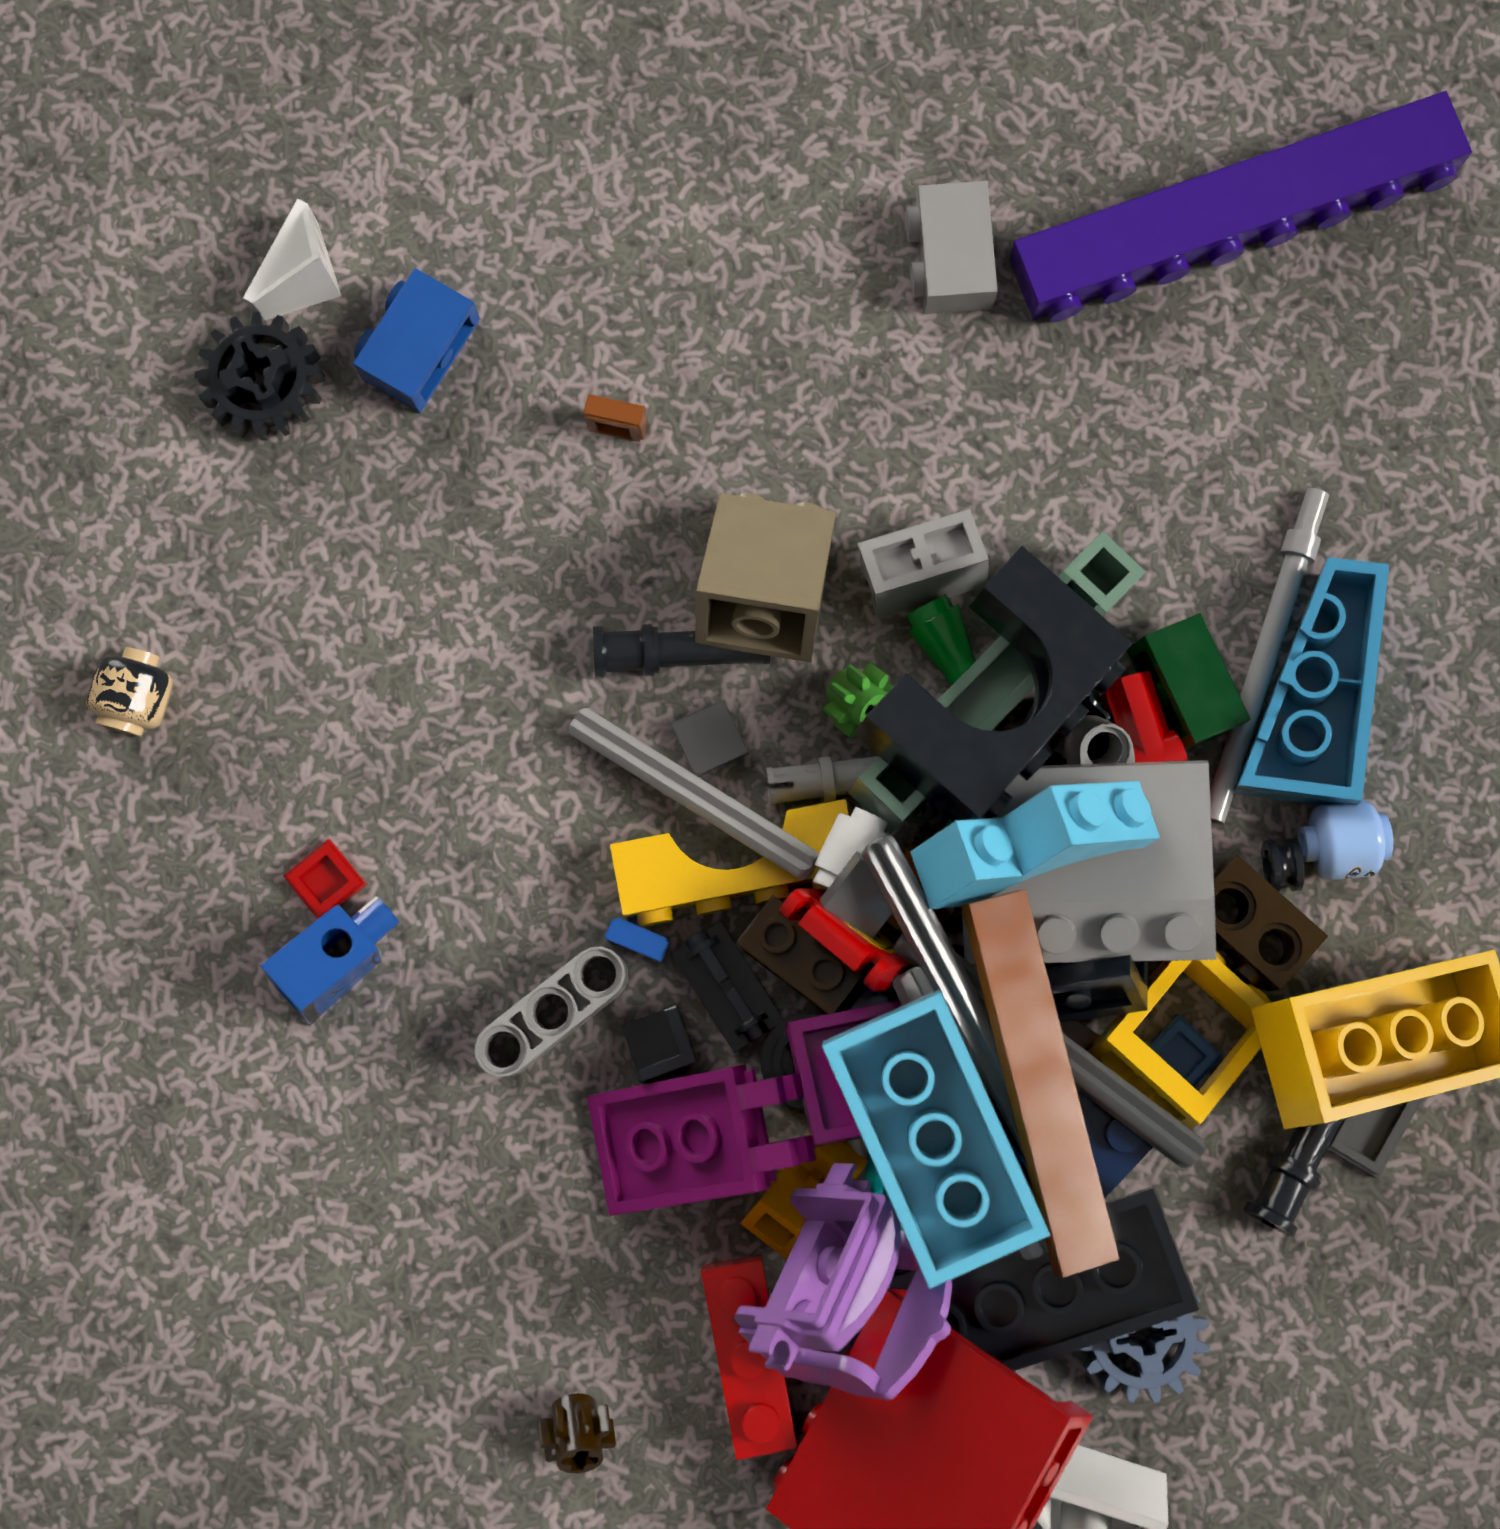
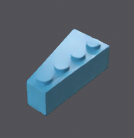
(1323, 701)

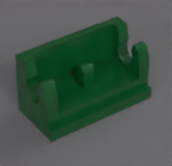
(1190, 681)

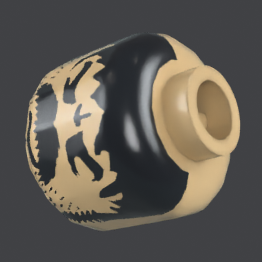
(129, 692)

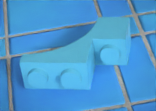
(1047, 832)

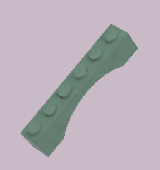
(1000, 677)

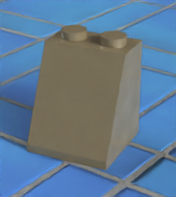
(764, 576)

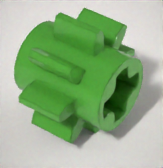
(854, 696)

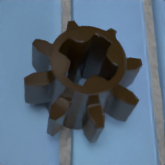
(576, 1433)

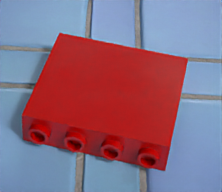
(948, 1452)

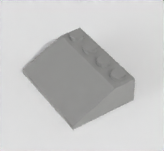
(1135, 900)

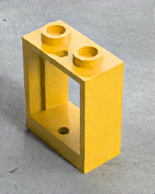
(1150, 1074)

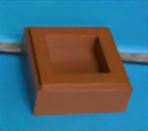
(615, 418)

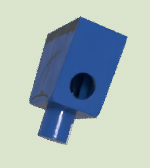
(312, 978)

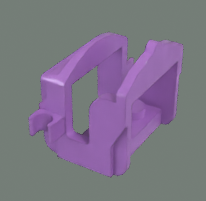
(836, 1285)

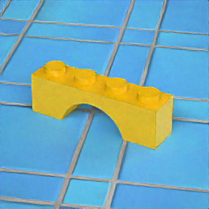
(659, 877)

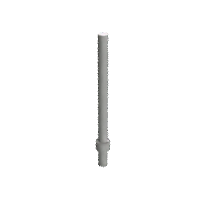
(1299, 550)

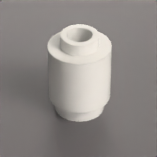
(844, 839)

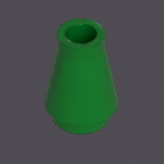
(942, 636)

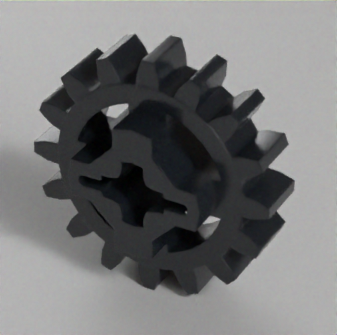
(281, 367)

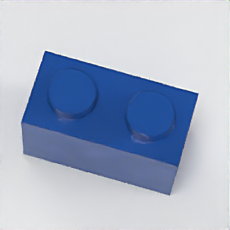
(415, 339)

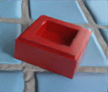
(325, 879)

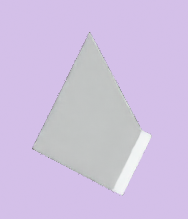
(295, 268)

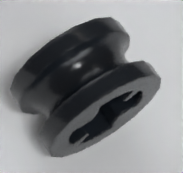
(1283, 864)

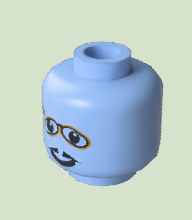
(1346, 840)

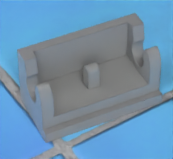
(924, 563)

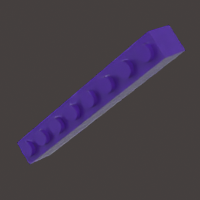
(1240, 206)

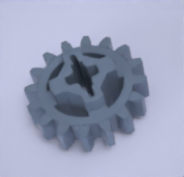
(1148, 1360)

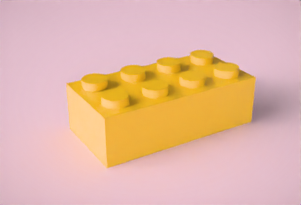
(1382, 1040)

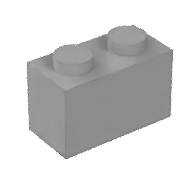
(954, 247)

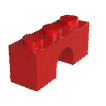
(753, 1394)

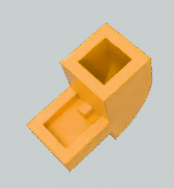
(773, 1215)

